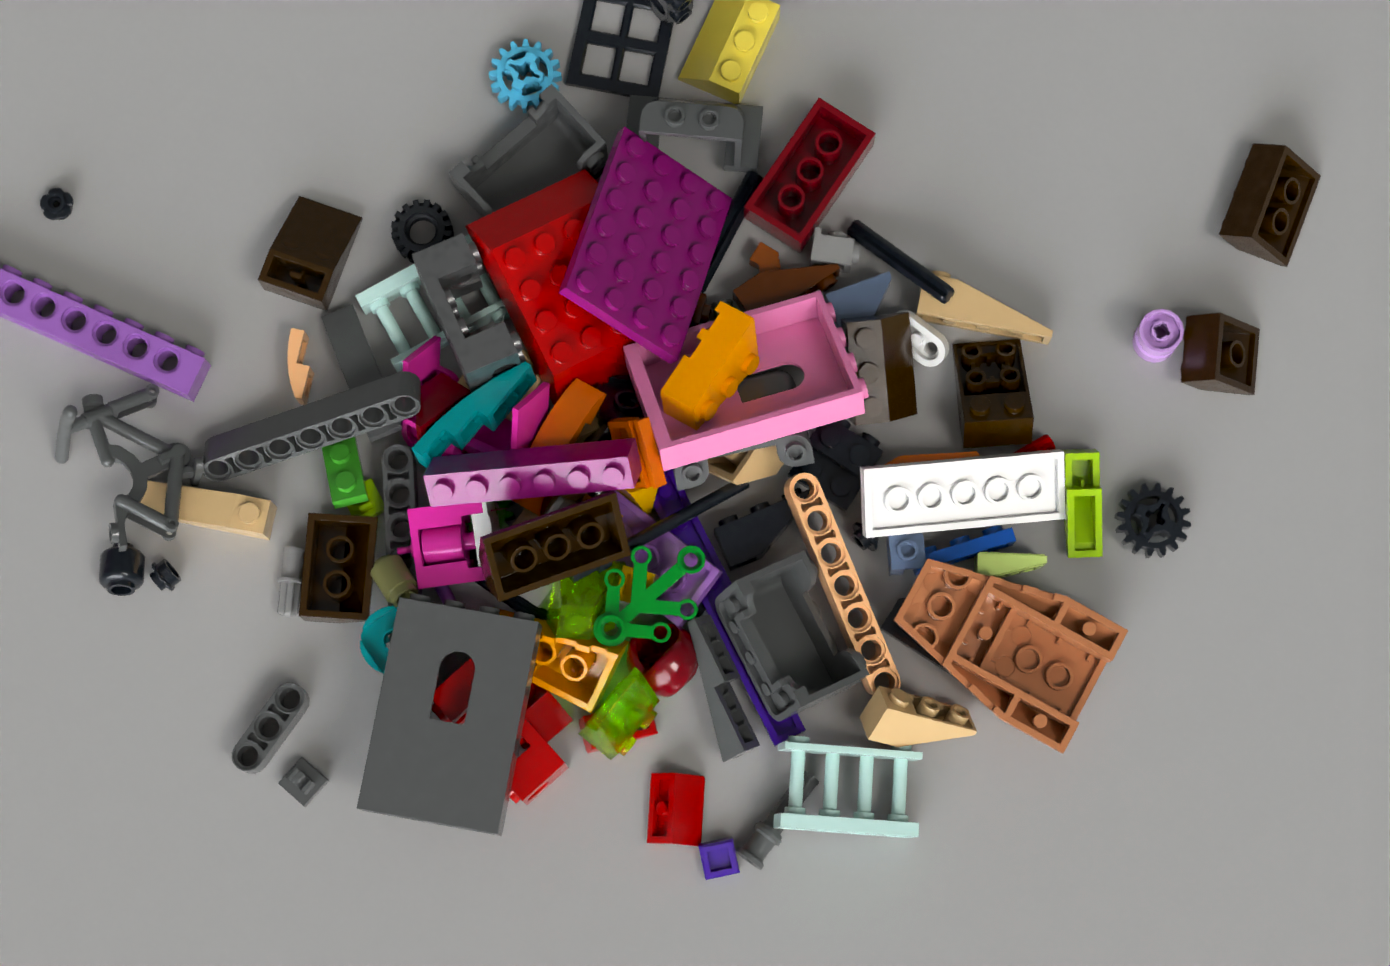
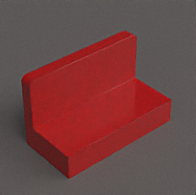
(675, 809)

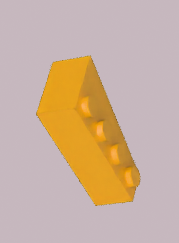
(574, 667)

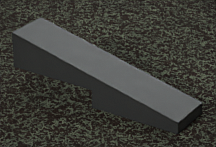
(717, 671)

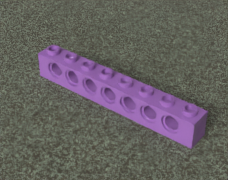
(182, 380)

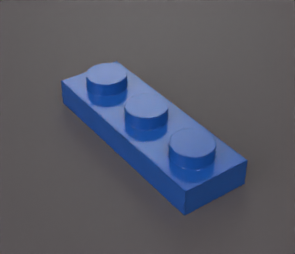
(964, 548)

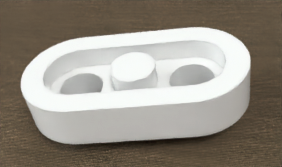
(921, 335)

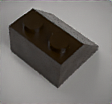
(1220, 354)

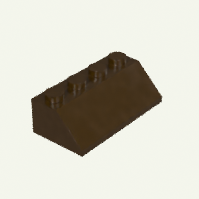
(553, 546)

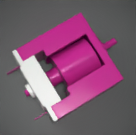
(444, 545)

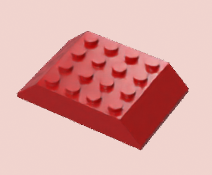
(527, 258)

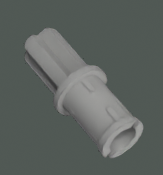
(290, 581)

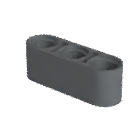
(254, 734)

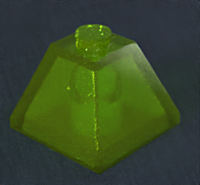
(578, 604)

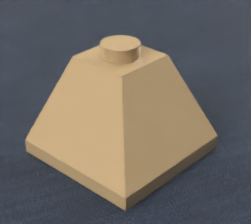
(746, 465)

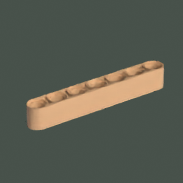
(831, 571)

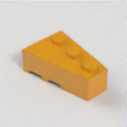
(714, 369)

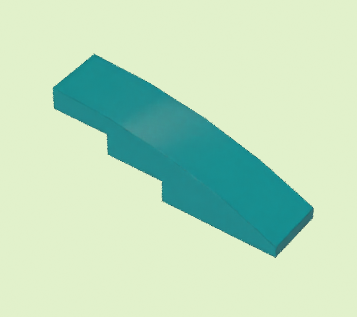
(484, 406)

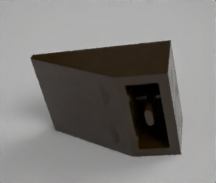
(310, 253)
(992, 394)

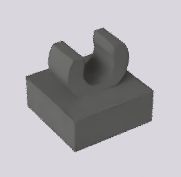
(303, 782)

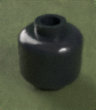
(121, 571)

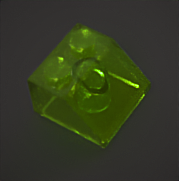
(620, 716)

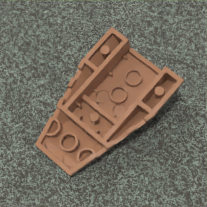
(1012, 646)

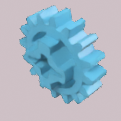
(529, 63)

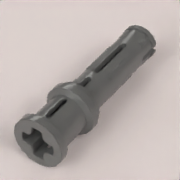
(766, 836)

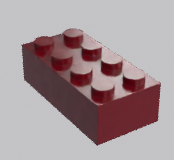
(809, 175)

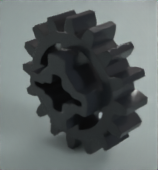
(1140, 514)

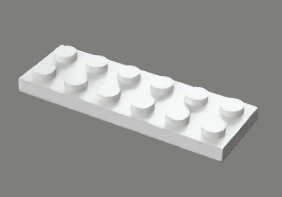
(962, 493)

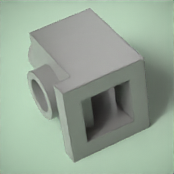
(834, 249)

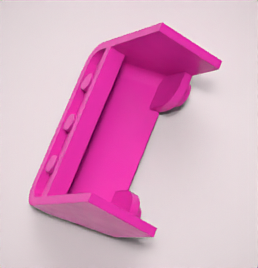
(518, 434)

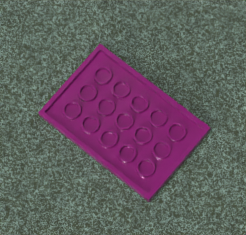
(646, 246)

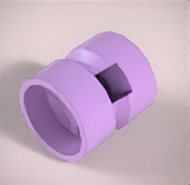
(1158, 335)

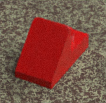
(546, 713)

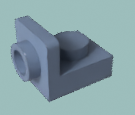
(905, 552)

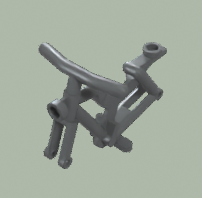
(170, 457)

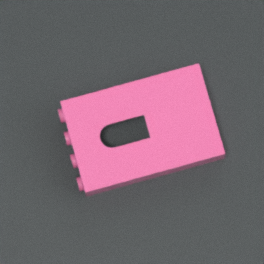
(787, 333)

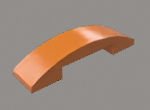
(563, 425)

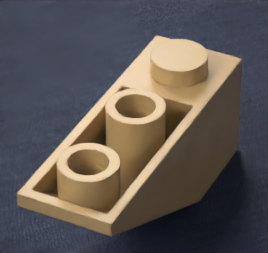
(909, 719)

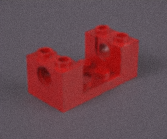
(534, 767)

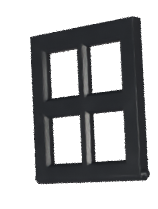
(621, 43)

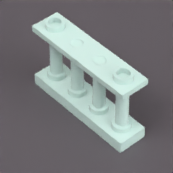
(407, 284)
(829, 817)

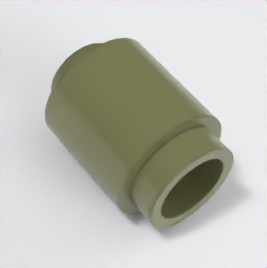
(393, 578)

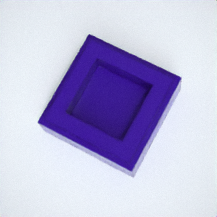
(718, 858)

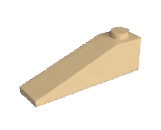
(979, 312)
(217, 510)

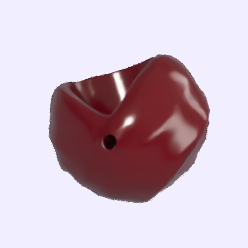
(666, 664)

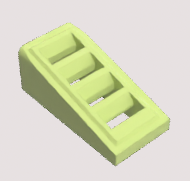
(1007, 564)

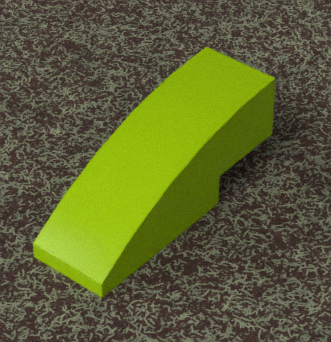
(1083, 503)

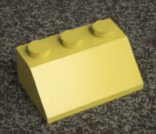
(730, 47)

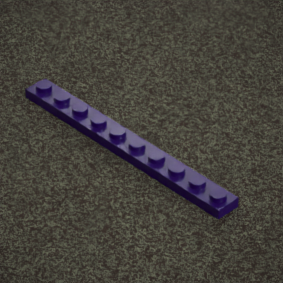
(668, 501)

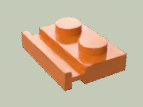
(633, 427)

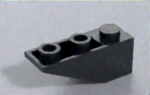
(753, 535)

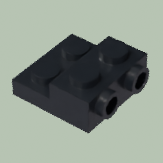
(838, 460)

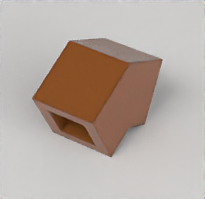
(765, 258)

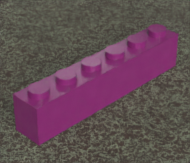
(533, 472)

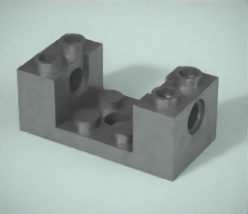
(447, 273)

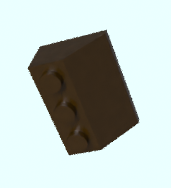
(1270, 203)
(885, 363)
(338, 568)

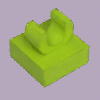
(370, 508)

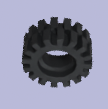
(413, 214)

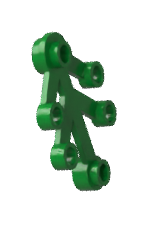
(644, 599)

